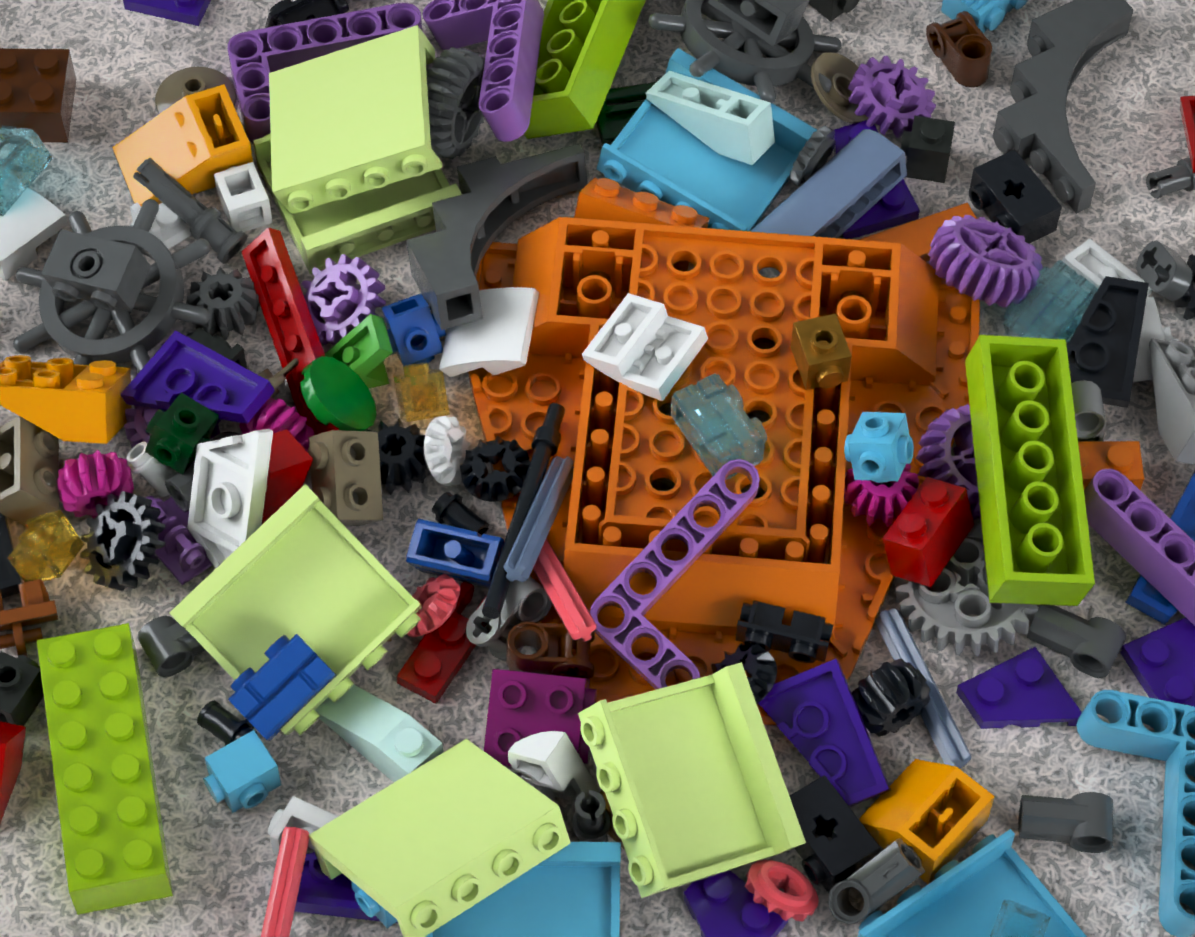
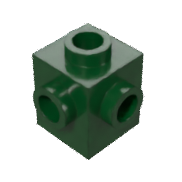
(173, 439)

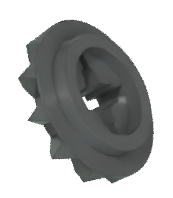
(813, 155)

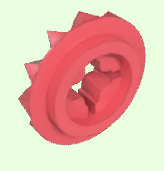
(438, 602)
(799, 895)

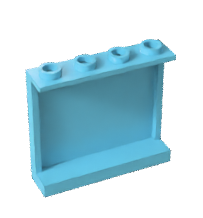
(680, 169)
(561, 897)
(969, 898)

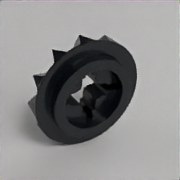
(497, 485)
(757, 663)

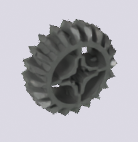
(454, 101)

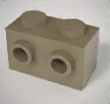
(27, 470)
(348, 475)

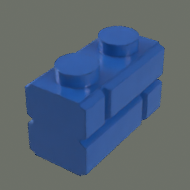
(454, 552)
(280, 686)

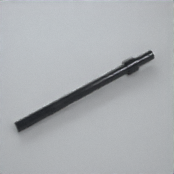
(544, 446)

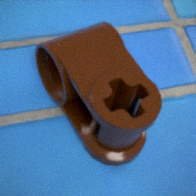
(961, 49)
(553, 648)

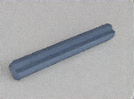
(539, 519)
(935, 714)

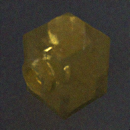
(421, 393)

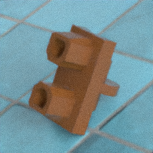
(35, 610)

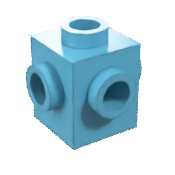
(879, 446)

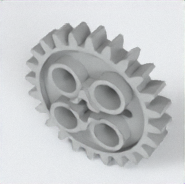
(963, 593)

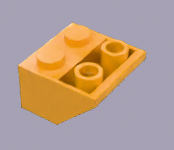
(932, 811)

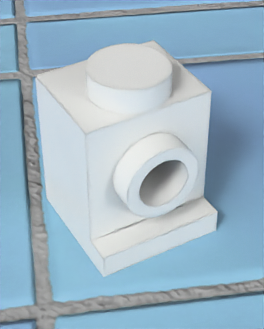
(243, 197)

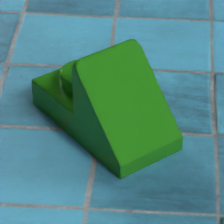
(365, 350)

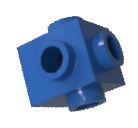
(413, 330)

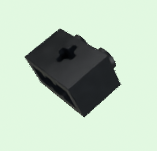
(1014, 197)
(826, 813)

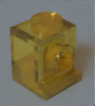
(45, 547)

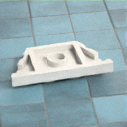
(229, 491)

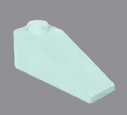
(717, 116)
(380, 732)

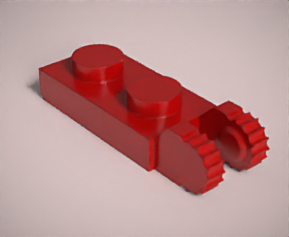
(440, 653)

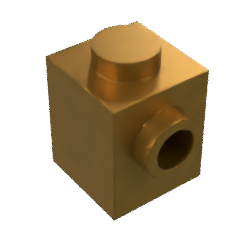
(821, 352)

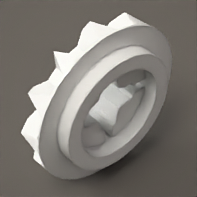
(445, 449)

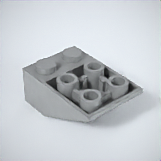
(1175, 396)

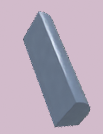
(840, 189)

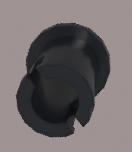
(454, 513)
(223, 723)

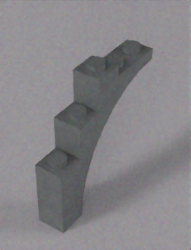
(1037, 123)
(467, 224)

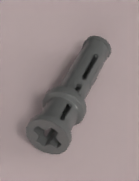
(203, 221)

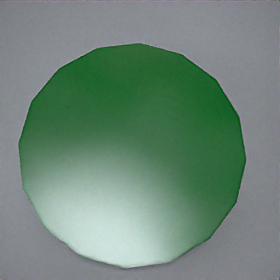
(337, 395)

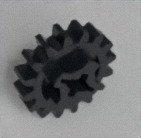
(122, 541)

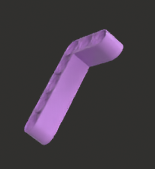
(277, 47)
(511, 54)
(1143, 537)
(667, 572)

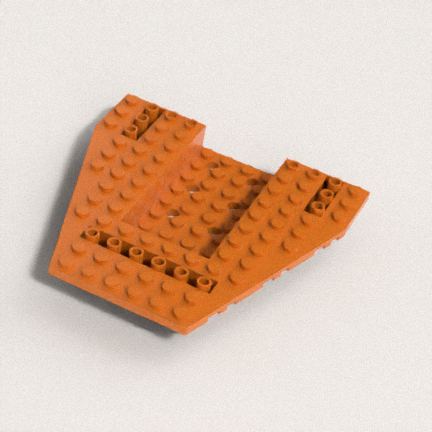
(800, 537)

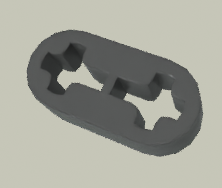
(1164, 270)

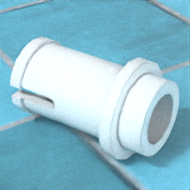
(149, 468)

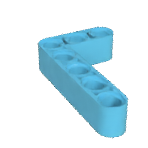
(1175, 747)

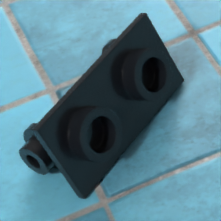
(300, 10)
(799, 640)

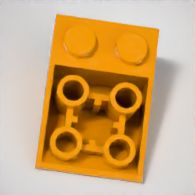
(188, 142)
(66, 397)

